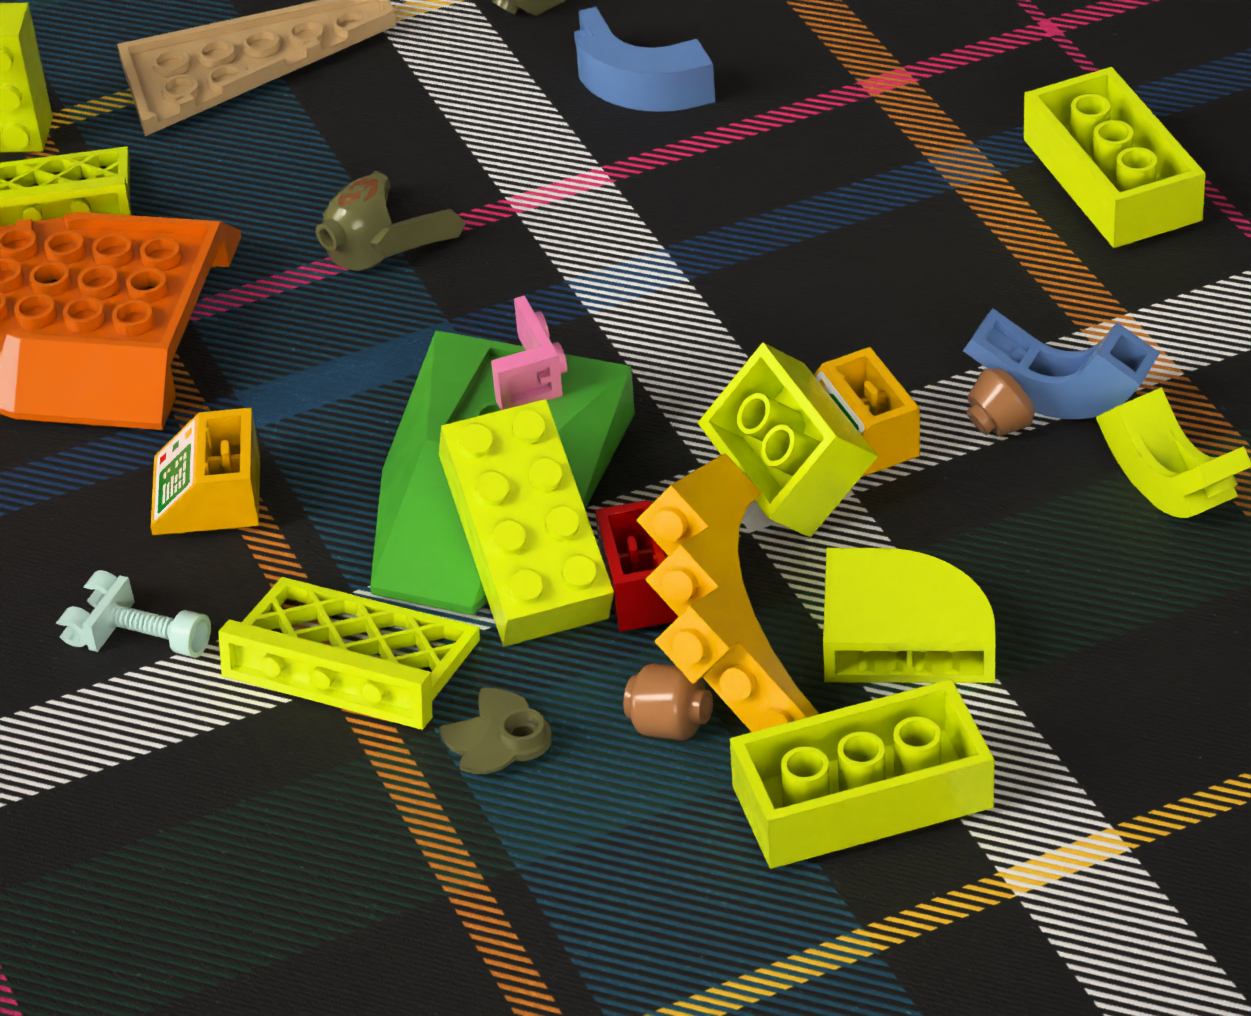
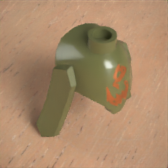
(361, 232)

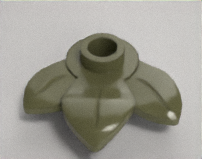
(500, 735)

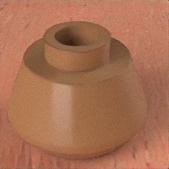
(999, 403)

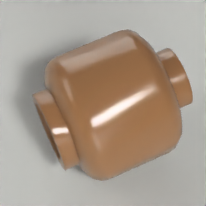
(666, 703)

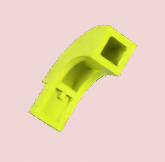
(1164, 461)

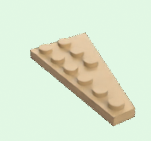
(211, 63)

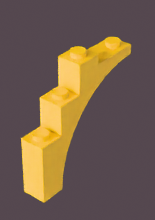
(703, 584)

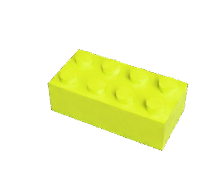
(1114, 157)
(525, 522)
(862, 773)

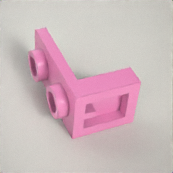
(533, 372)

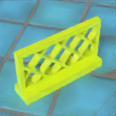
(102, 191)
(345, 673)

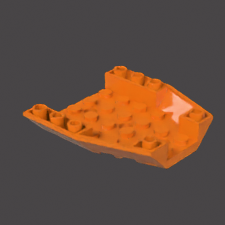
(96, 339)

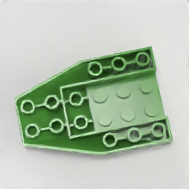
(419, 534)

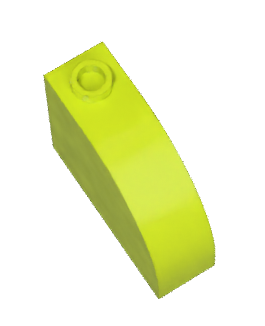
(904, 620)

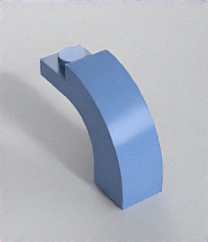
(641, 77)
(1065, 381)

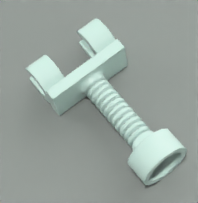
(113, 602)

